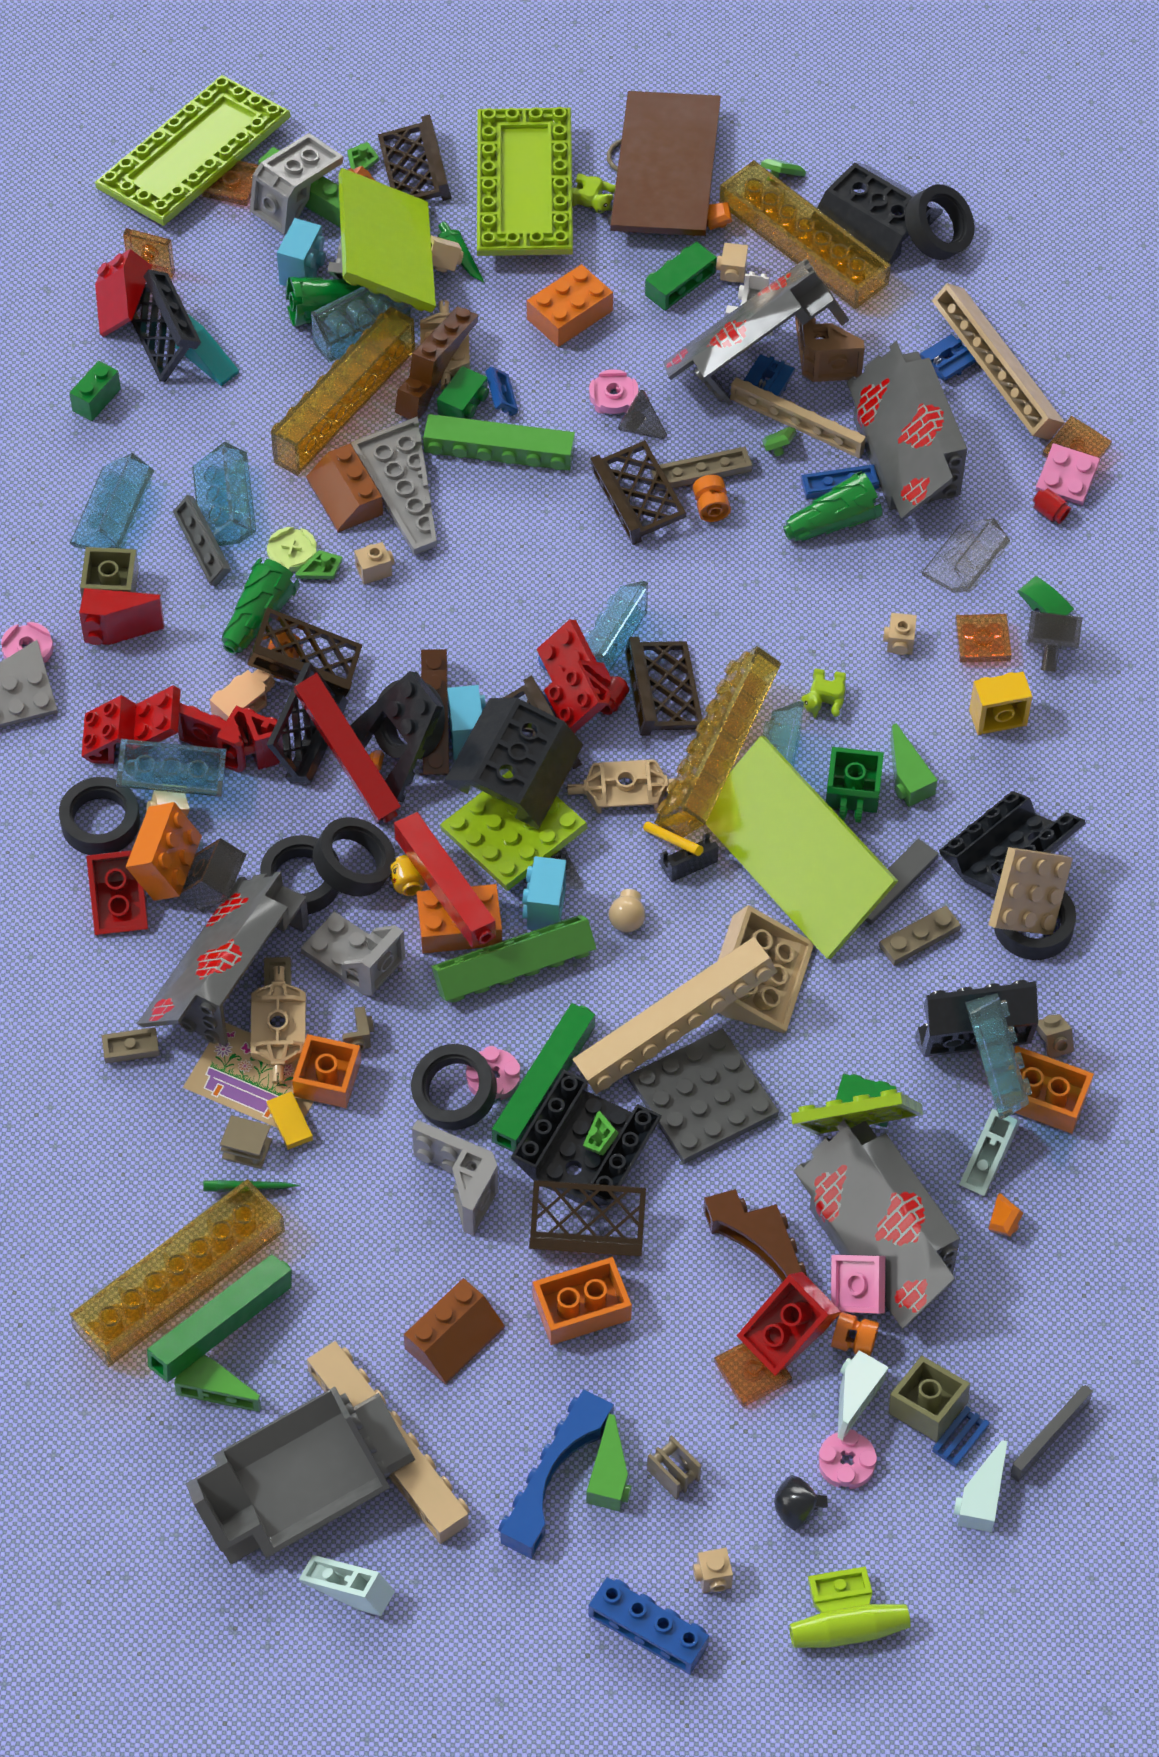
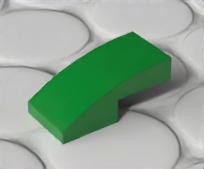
(1044, 597)

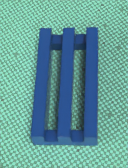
(501, 391)
(973, 1419)

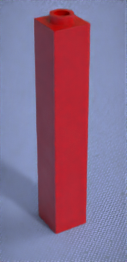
(347, 749)
(445, 880)

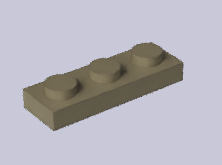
(919, 935)

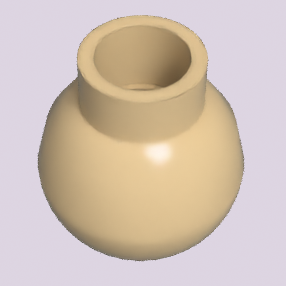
(627, 911)

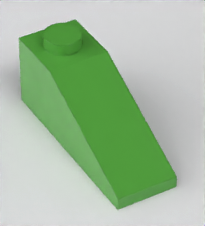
(911, 774)
(213, 1383)
(609, 1475)

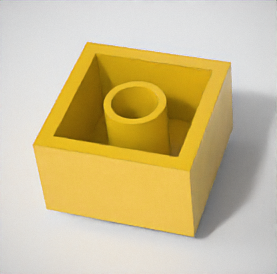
(1000, 703)

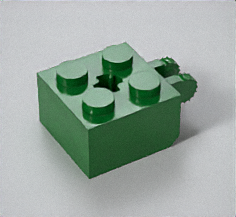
(854, 781)

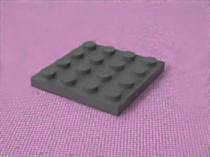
(703, 1095)

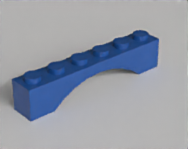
(584, 1424)

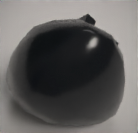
(797, 1501)

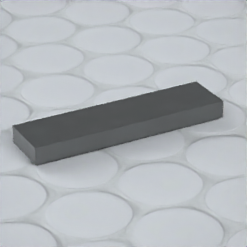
(201, 540)
(906, 871)
(1051, 1432)

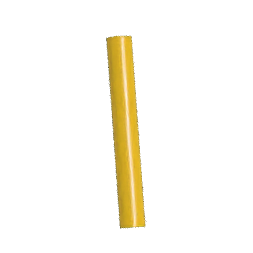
(673, 838)

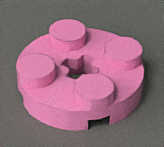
(612, 403)
(17, 636)
(507, 1069)
(846, 1474)

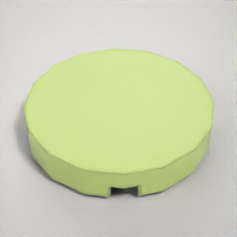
(291, 547)

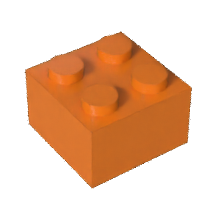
(326, 1071)

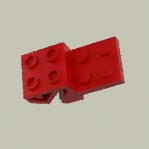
(577, 678)
(123, 719)
(242, 724)

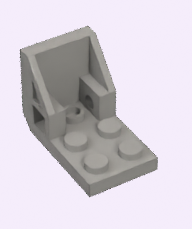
(284, 180)
(354, 955)
(472, 1168)

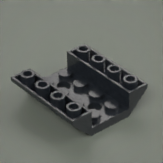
(869, 213)
(536, 762)
(982, 847)
(949, 1024)
(560, 1130)

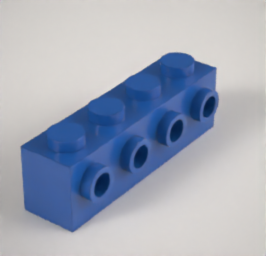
(649, 1625)

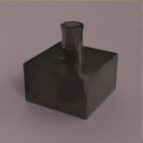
(1053, 633)
(212, 875)

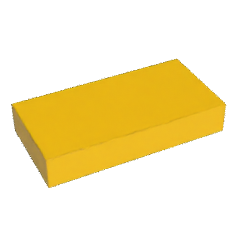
(289, 1120)

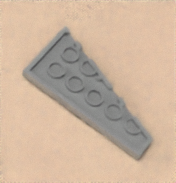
(399, 472)
(25, 687)

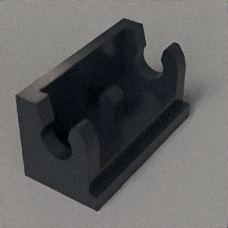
(685, 863)

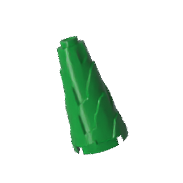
(312, 293)
(843, 506)
(266, 587)

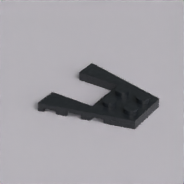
(414, 714)

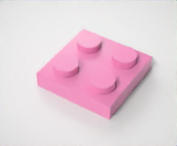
(1068, 473)
(858, 1283)

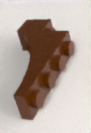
(430, 362)
(435, 673)
(758, 1231)

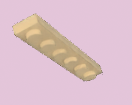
(797, 417)

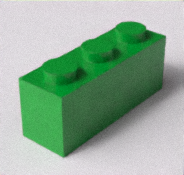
(680, 276)

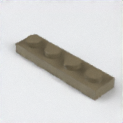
(721, 463)

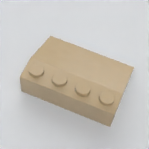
(772, 1001)

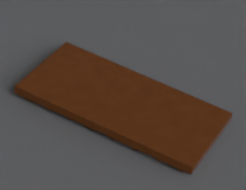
(666, 163)

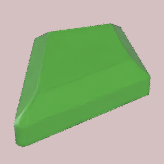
(363, 156)
(778, 166)
(778, 439)
(320, 566)
(600, 1135)

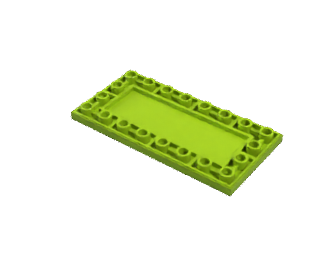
(192, 150)
(524, 182)
(386, 241)
(798, 848)

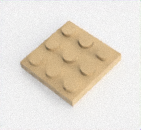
(1030, 891)

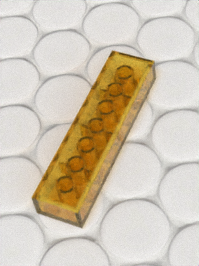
(805, 232)
(343, 390)
(717, 742)
(177, 1273)

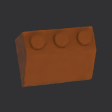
(345, 489)
(453, 1331)

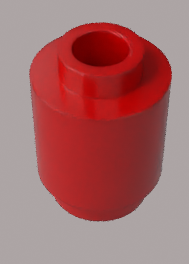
(1051, 505)
(619, 691)

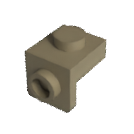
(364, 1026)
(1056, 1034)

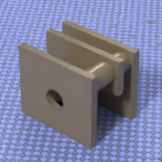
(245, 1142)
(674, 1479)

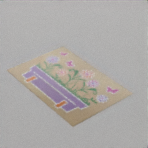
(238, 1080)

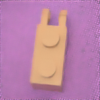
(244, 691)

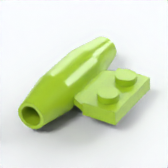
(846, 1612)

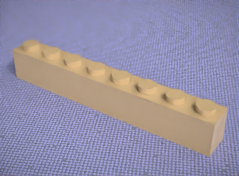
(998, 361)
(675, 1015)
(416, 1481)

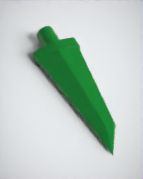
(467, 260)
(227, 1185)

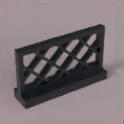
(172, 316)
(313, 746)

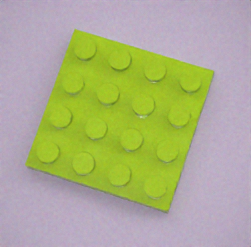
(504, 844)
(875, 1110)

